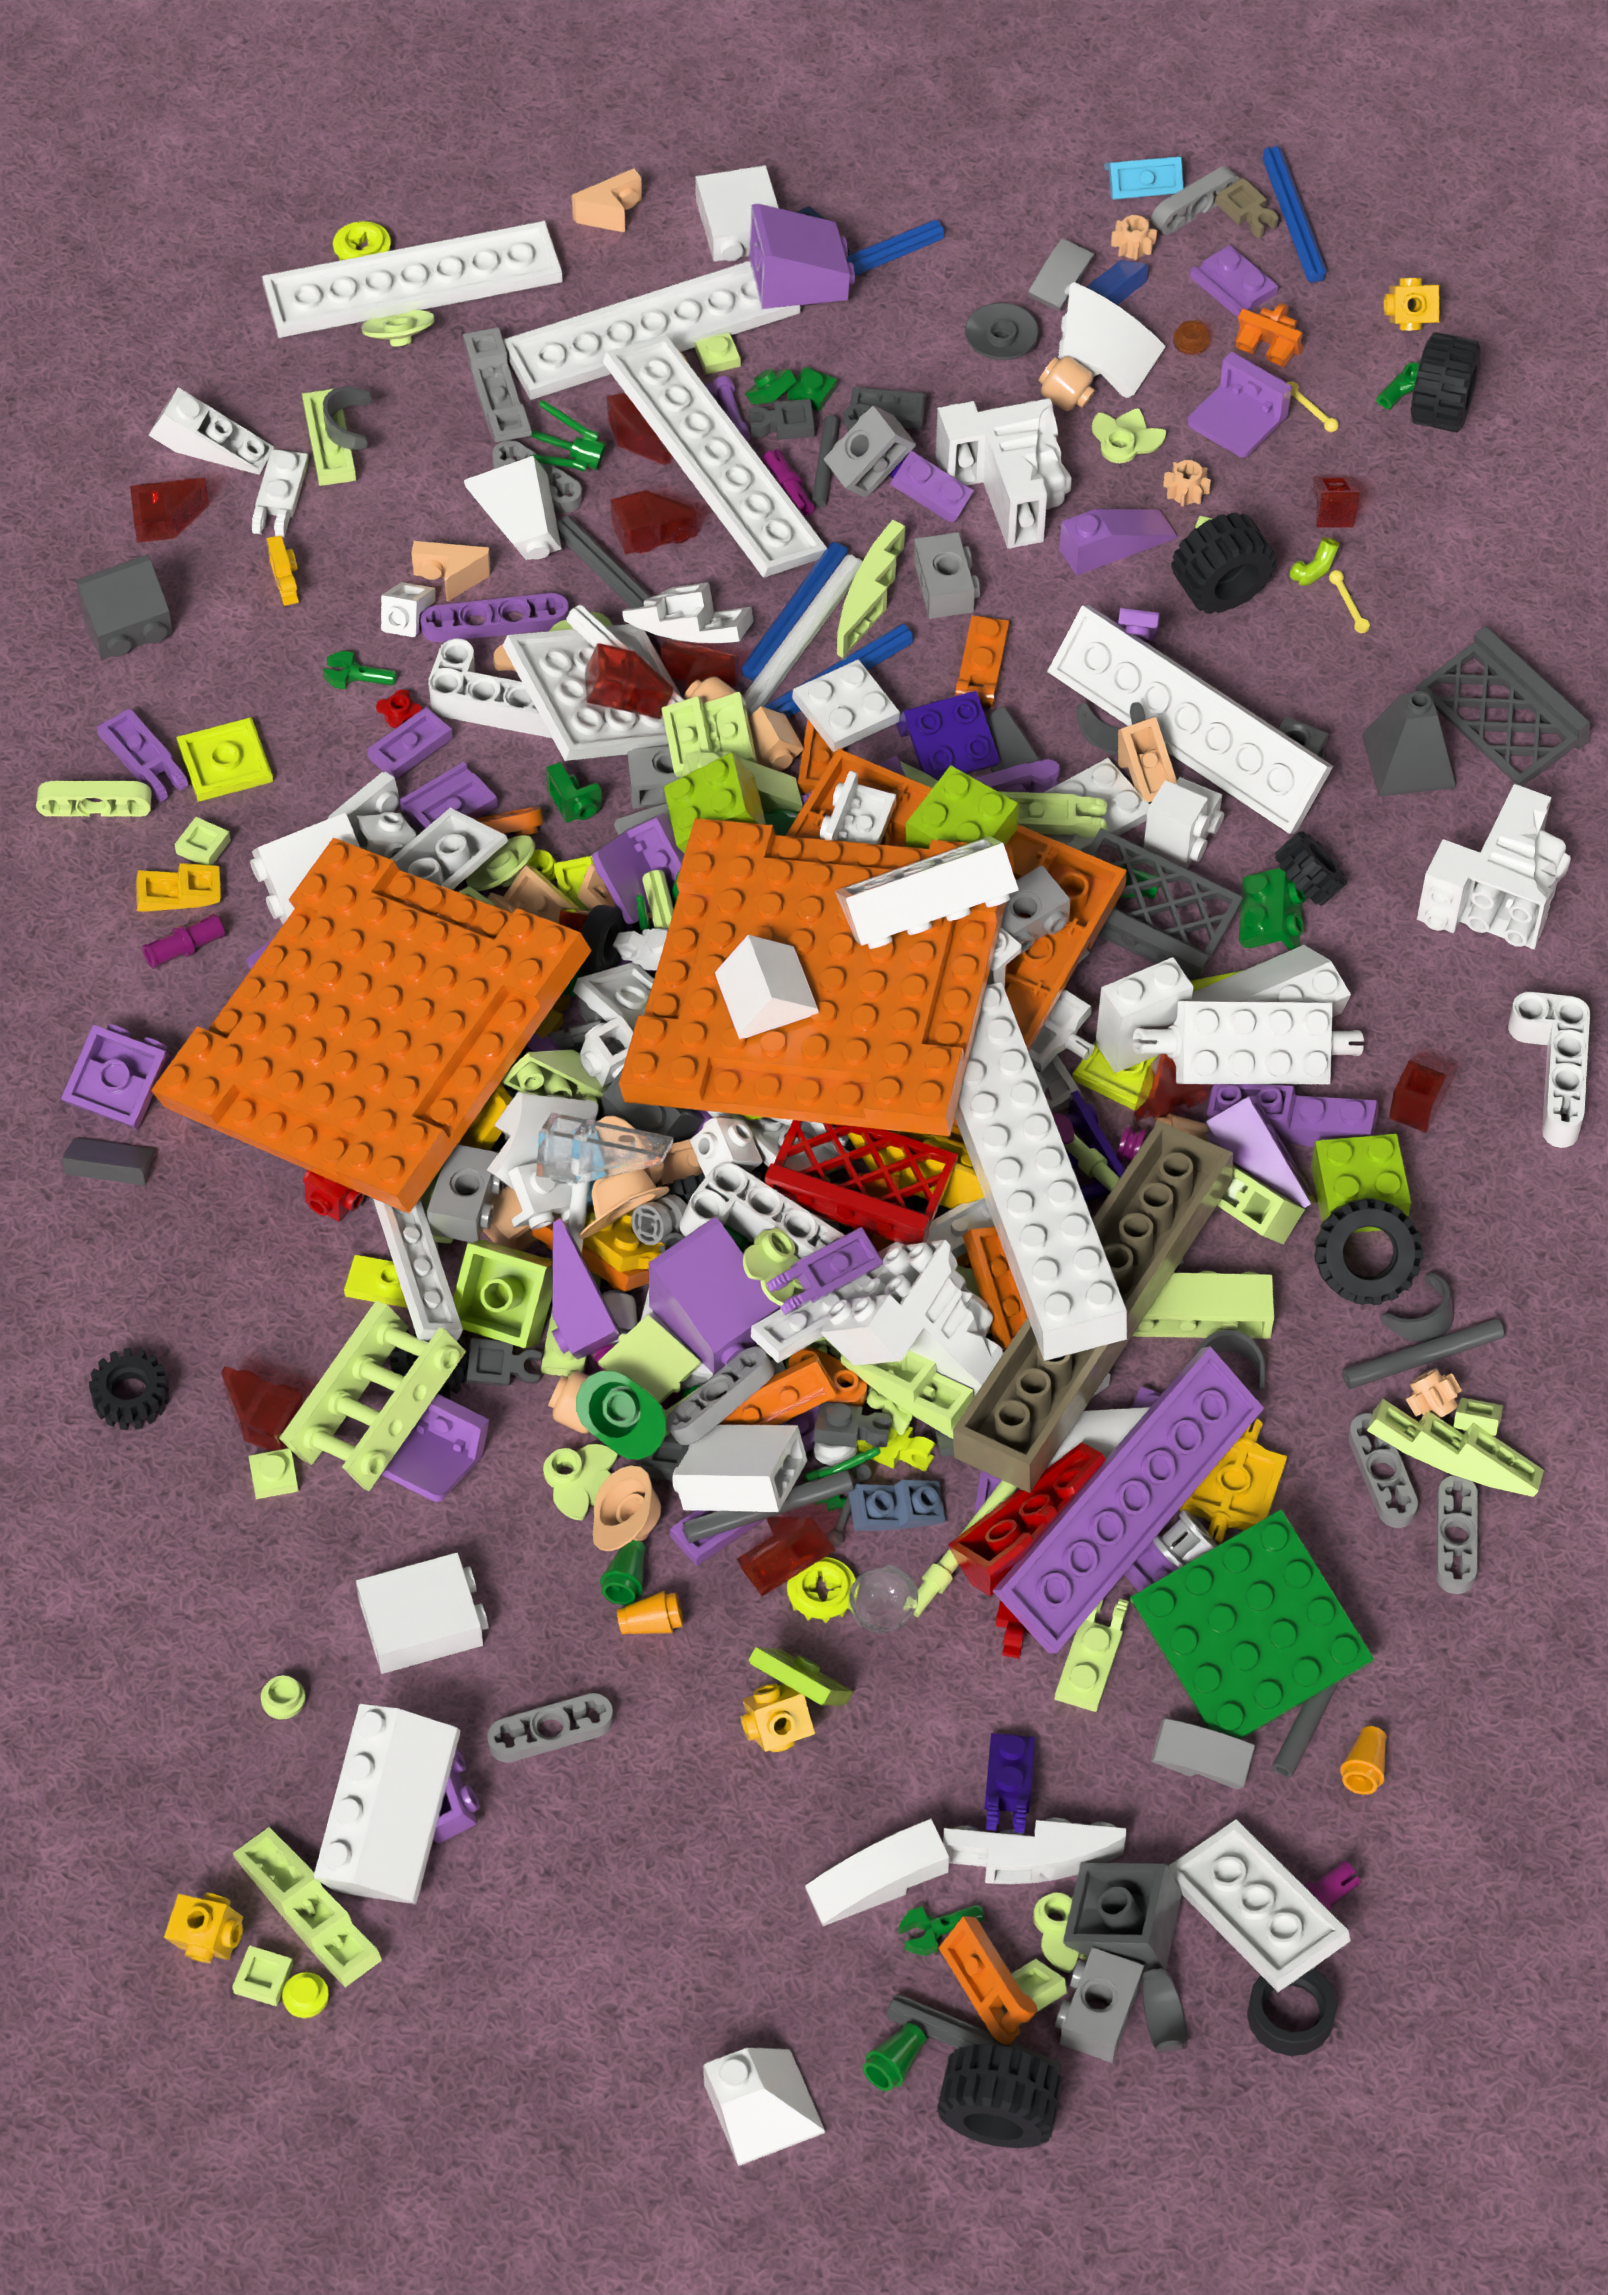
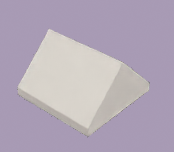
(764, 986)

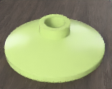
(398, 327)
(503, 865)

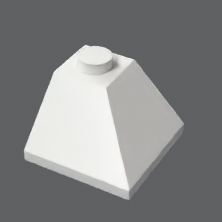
(761, 2102)

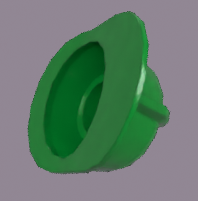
(628, 1419)

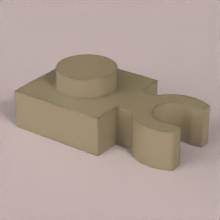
(1247, 204)

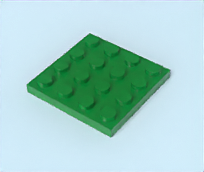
(1252, 1628)

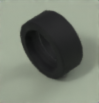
(1289, 2042)

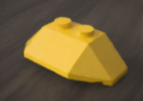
(963, 1184)

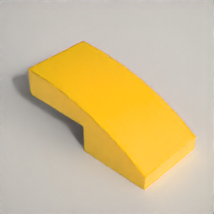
(189, 888)

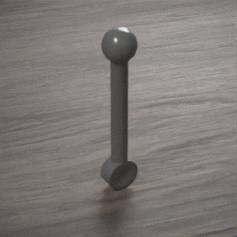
(860, 1474)

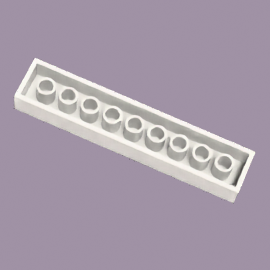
(1034, 1191)

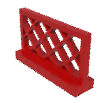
(857, 1208)

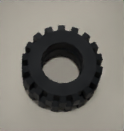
(1445, 382)
(1223, 563)
(1394, 1278)
(1000, 2096)

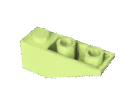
(554, 1074)

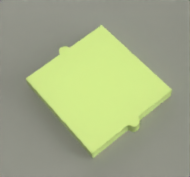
(651, 1359)

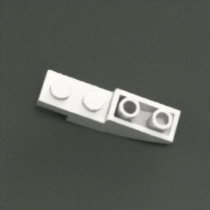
(1046, 1856)

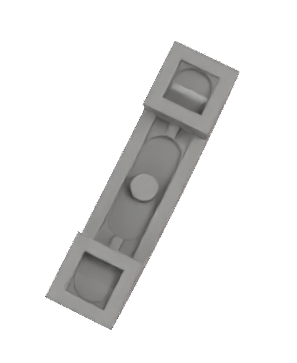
(495, 385)

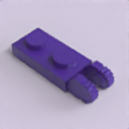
(1009, 1779)

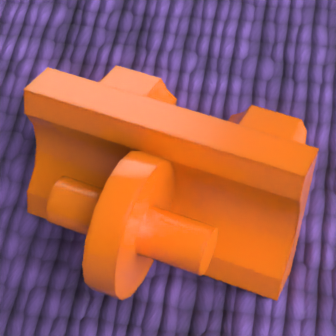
(1272, 328)

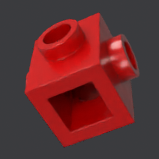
(330, 1197)

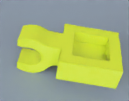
(903, 1447)

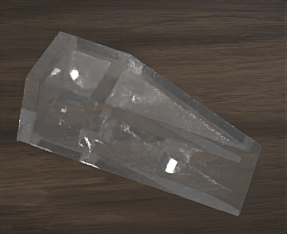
(591, 1150)

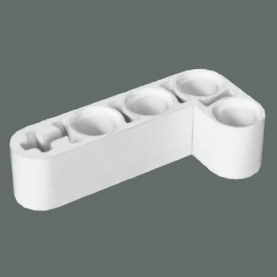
(479, 698)
(1549, 1027)
(752, 1207)

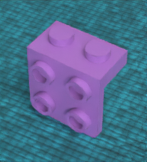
(1243, 407)
(631, 855)
(439, 1449)

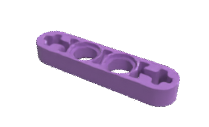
(494, 612)

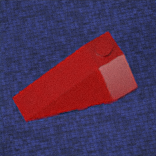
(1013, 1527)

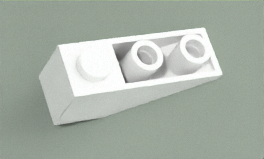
(204, 433)

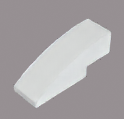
(879, 1873)

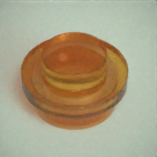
(1191, 337)

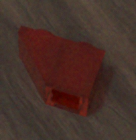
(633, 431)
(167, 507)
(651, 520)
(625, 682)
(1420, 1091)
(1161, 1092)
(260, 1407)

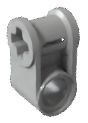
(1191, 1547)

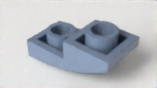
(896, 1506)

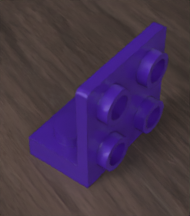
(950, 734)

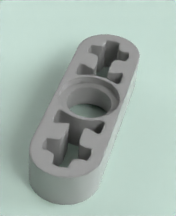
(1192, 200)
(563, 482)
(702, 1412)
(1380, 1488)
(1466, 1520)
(558, 1711)

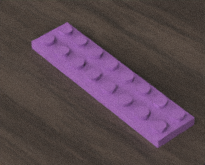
(1128, 1500)

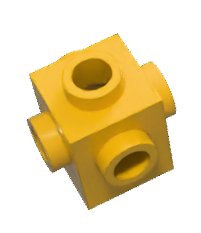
(1424, 308)
(776, 1717)
(204, 1927)

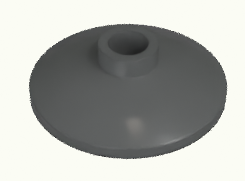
(1001, 331)

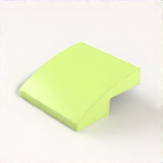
(708, 727)

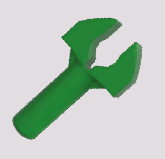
(354, 672)
(935, 1927)

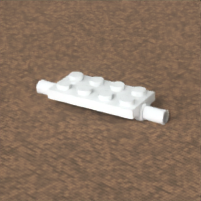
(1250, 1042)

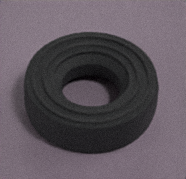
(600, 934)

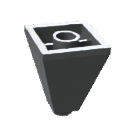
(1408, 747)

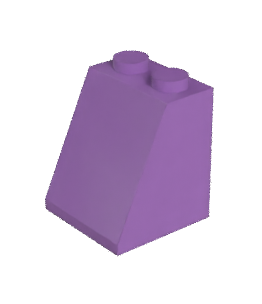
(797, 258)
(707, 1295)

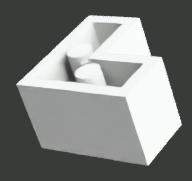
(1181, 821)

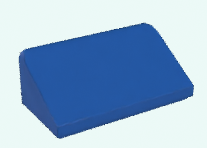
(1120, 280)

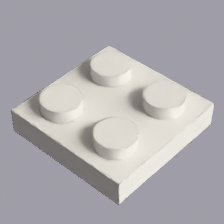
(845, 705)

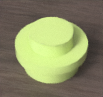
(282, 1697)

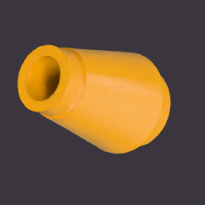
(651, 1615)
(1365, 1762)

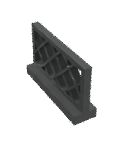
(1532, 694)
(1143, 938)

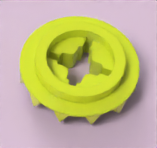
(354, 234)
(835, 1576)

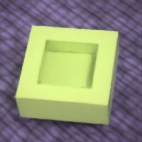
(717, 353)
(202, 842)
(1481, 1413)
(273, 1473)
(262, 1975)
(1040, 1983)

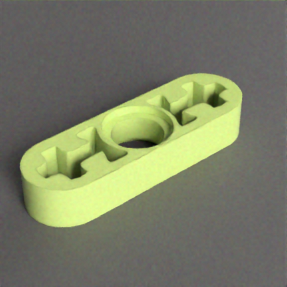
(118, 798)

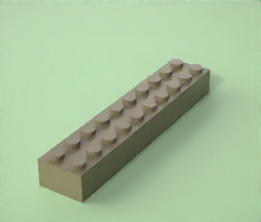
(1145, 1232)

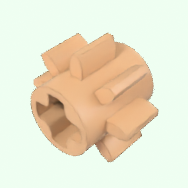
(1133, 237)
(1187, 482)
(1433, 1393)

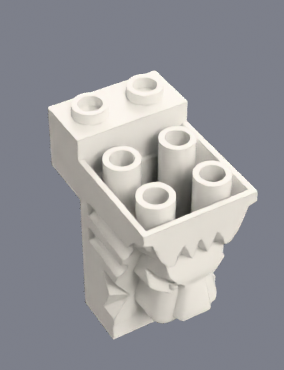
(1013, 456)
(1506, 884)
(918, 1308)

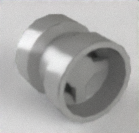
(658, 1218)

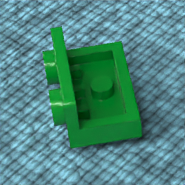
(1270, 910)

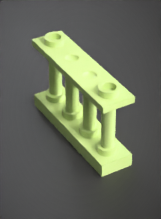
(347, 1379)

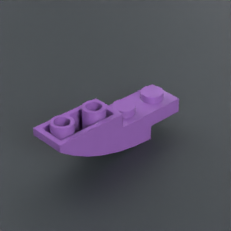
(1301, 1118)

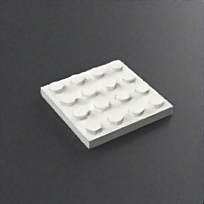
(554, 677)

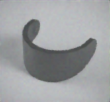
(337, 400)
(1101, 734)
(1430, 1326)
(1239, 1343)
(1163, 2012)

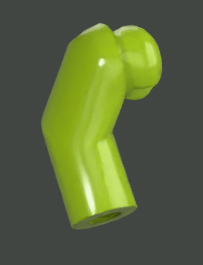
(1318, 566)

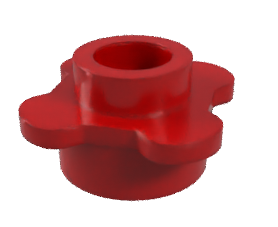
(394, 716)

